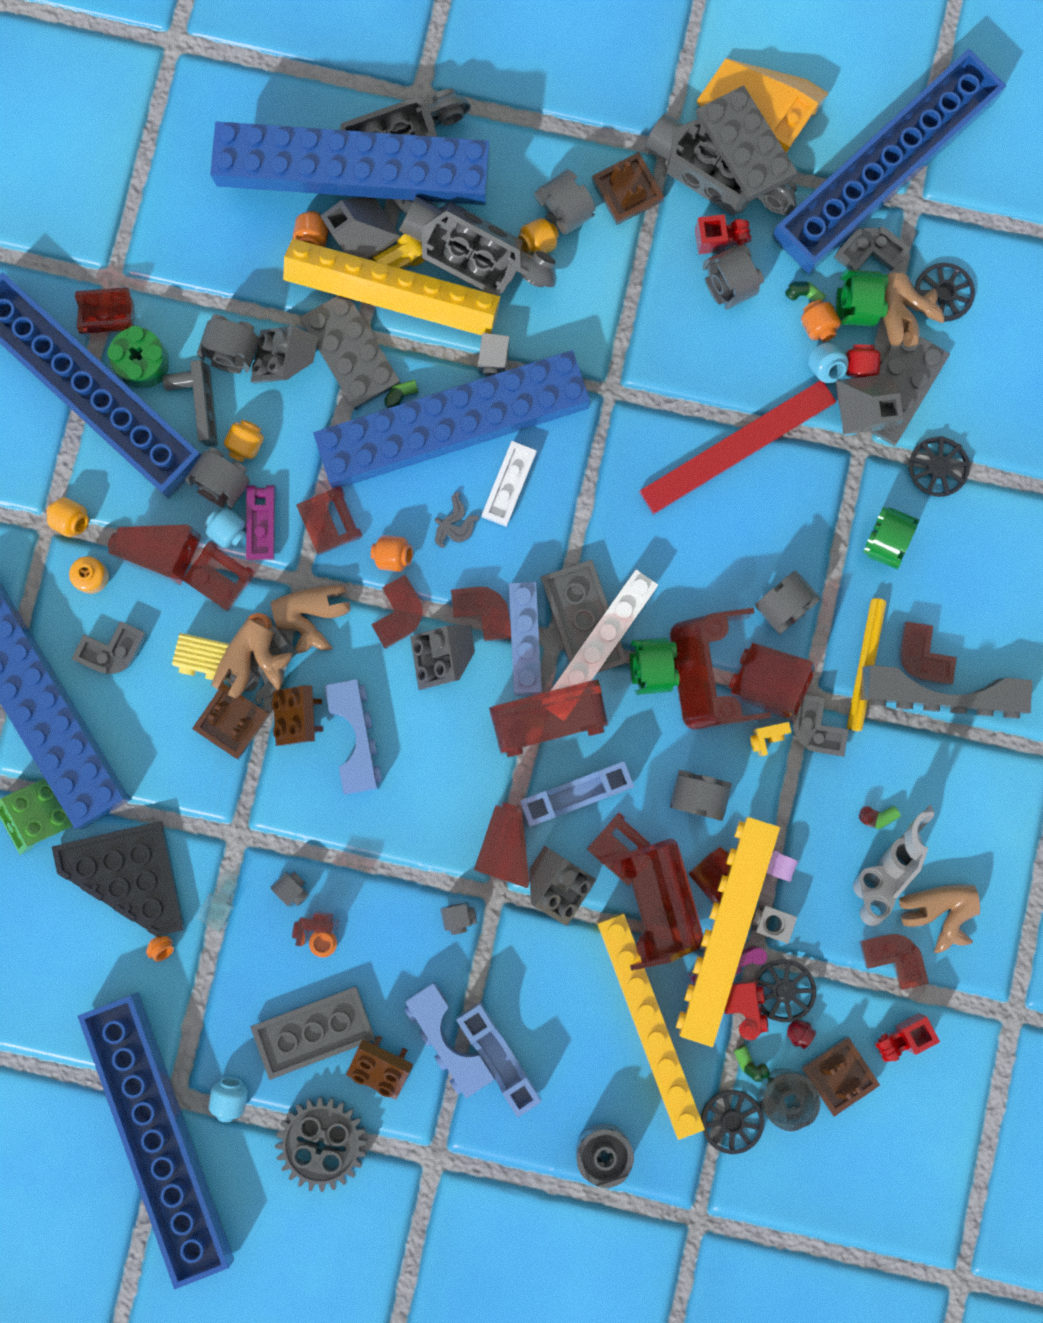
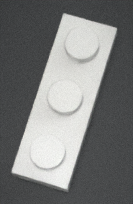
(509, 483)

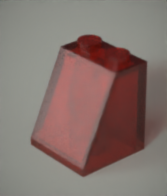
(156, 549)
(772, 680)
(504, 847)

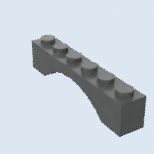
(891, 685)

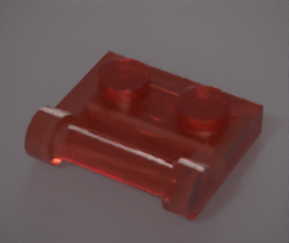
(320, 524)
(214, 584)
(606, 844)

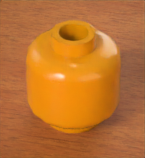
(539, 236)
(243, 440)
(67, 517)
(91, 583)

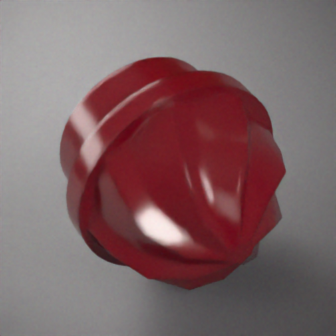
(801, 1033)

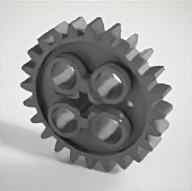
(316, 1170)

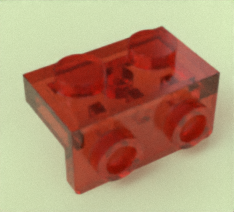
(104, 310)
(709, 873)
(317, 922)

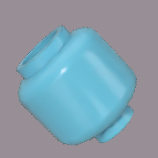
(828, 363)
(225, 527)
(228, 1099)

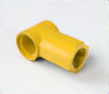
(404, 253)

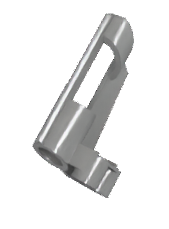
(890, 875)

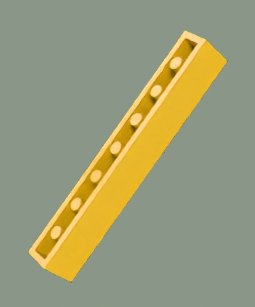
(390, 287)
(728, 932)
(650, 1027)

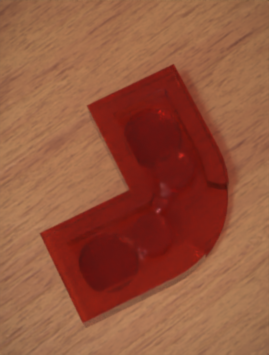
(489, 605)
(406, 615)
(919, 661)
(899, 951)

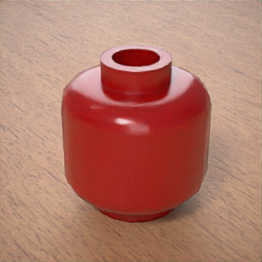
(863, 361)

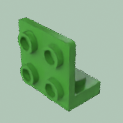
(32, 815)

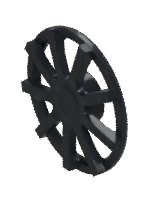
(947, 289)
(939, 466)
(785, 990)
(732, 1121)

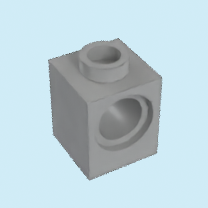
(493, 354)
(784, 929)

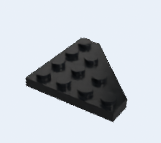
(128, 873)

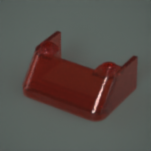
(697, 687)
(549, 717)
(663, 901)

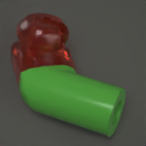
(878, 819)

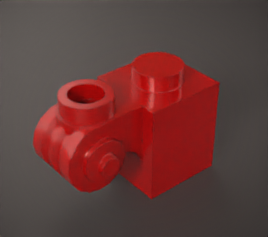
(714, 234)
(746, 999)
(911, 1035)

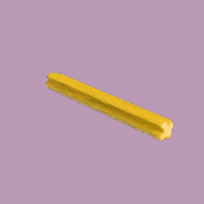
(867, 658)

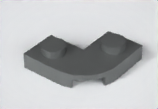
(875, 242)
(112, 657)
(813, 734)

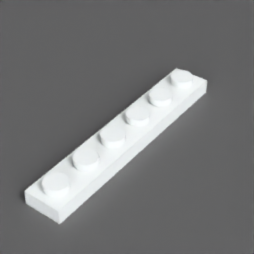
(608, 631)

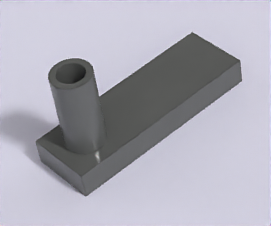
(200, 380)

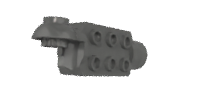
(413, 116)
(701, 168)
(474, 247)

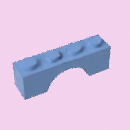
(525, 638)
(359, 772)
(577, 794)
(499, 1058)
(467, 1069)

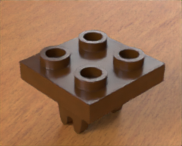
(627, 188)
(294, 715)
(230, 722)
(379, 1068)
(840, 1076)

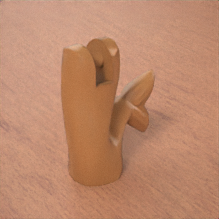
(899, 320)
(313, 601)
(237, 658)
(960, 898)

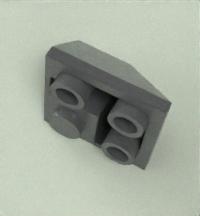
(360, 226)
(282, 353)
(869, 404)
(442, 655)
(558, 885)

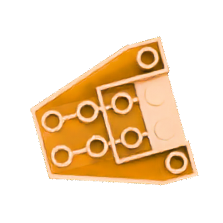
(782, 98)

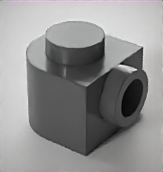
(290, 889)
(458, 917)

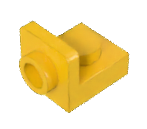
(773, 733)

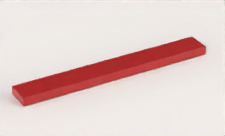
(737, 447)

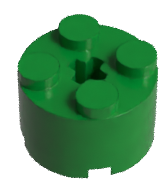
(862, 297)
(134, 343)
(893, 537)
(653, 666)

